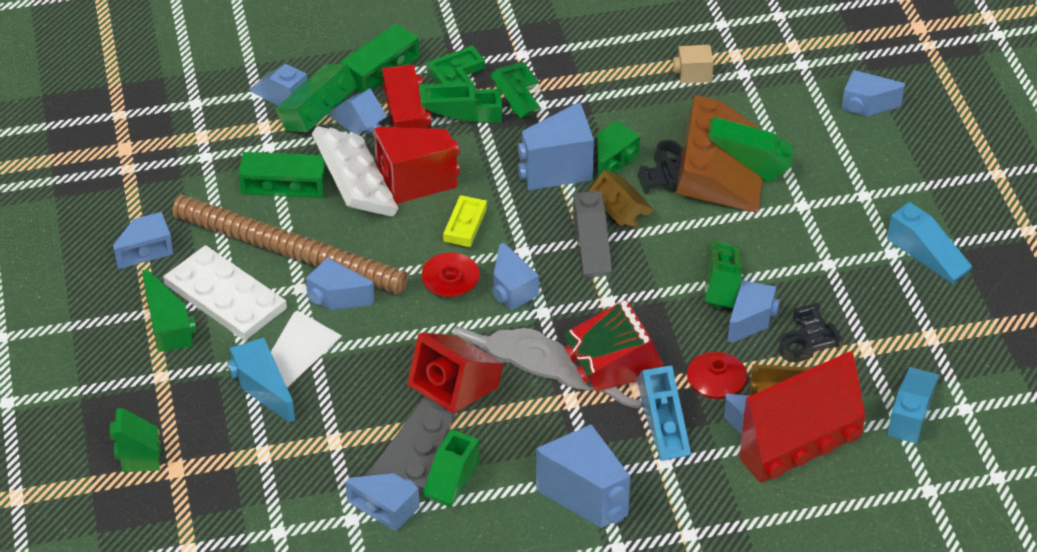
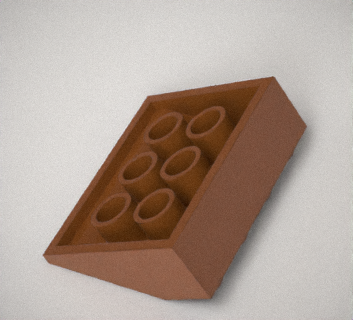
(710, 171)

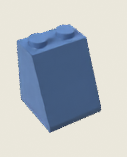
(557, 150)
(584, 477)

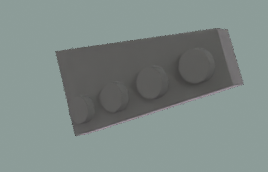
(416, 443)

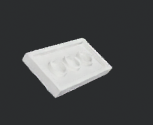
(354, 171)
(225, 292)

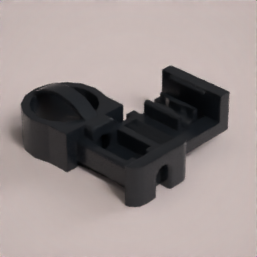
(666, 169)
(812, 335)

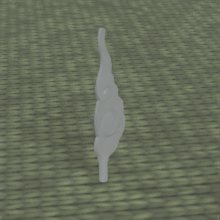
(537, 355)

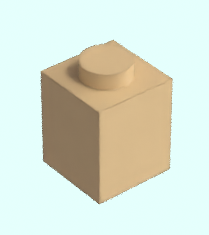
(694, 64)

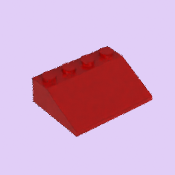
(802, 418)

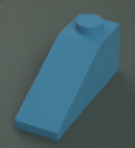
(927, 242)
(260, 377)
(912, 405)
(664, 412)

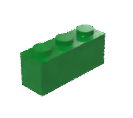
(389, 49)
(316, 97)
(282, 175)

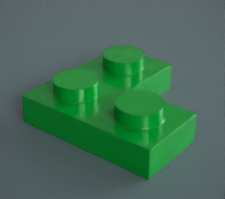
(456, 66)
(515, 84)

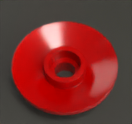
(450, 274)
(716, 375)

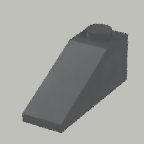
(592, 234)

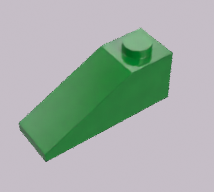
(753, 147)
(722, 275)
(168, 316)

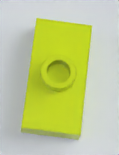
(465, 221)

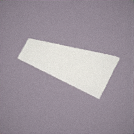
(301, 346)

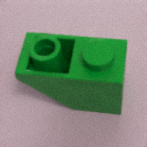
(616, 148)
(136, 442)
(452, 467)

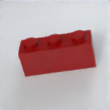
(403, 97)

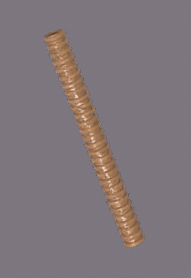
(285, 242)

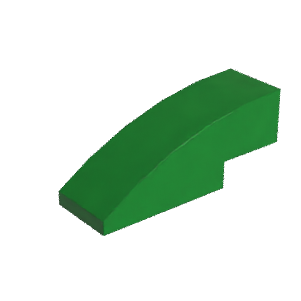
(462, 102)

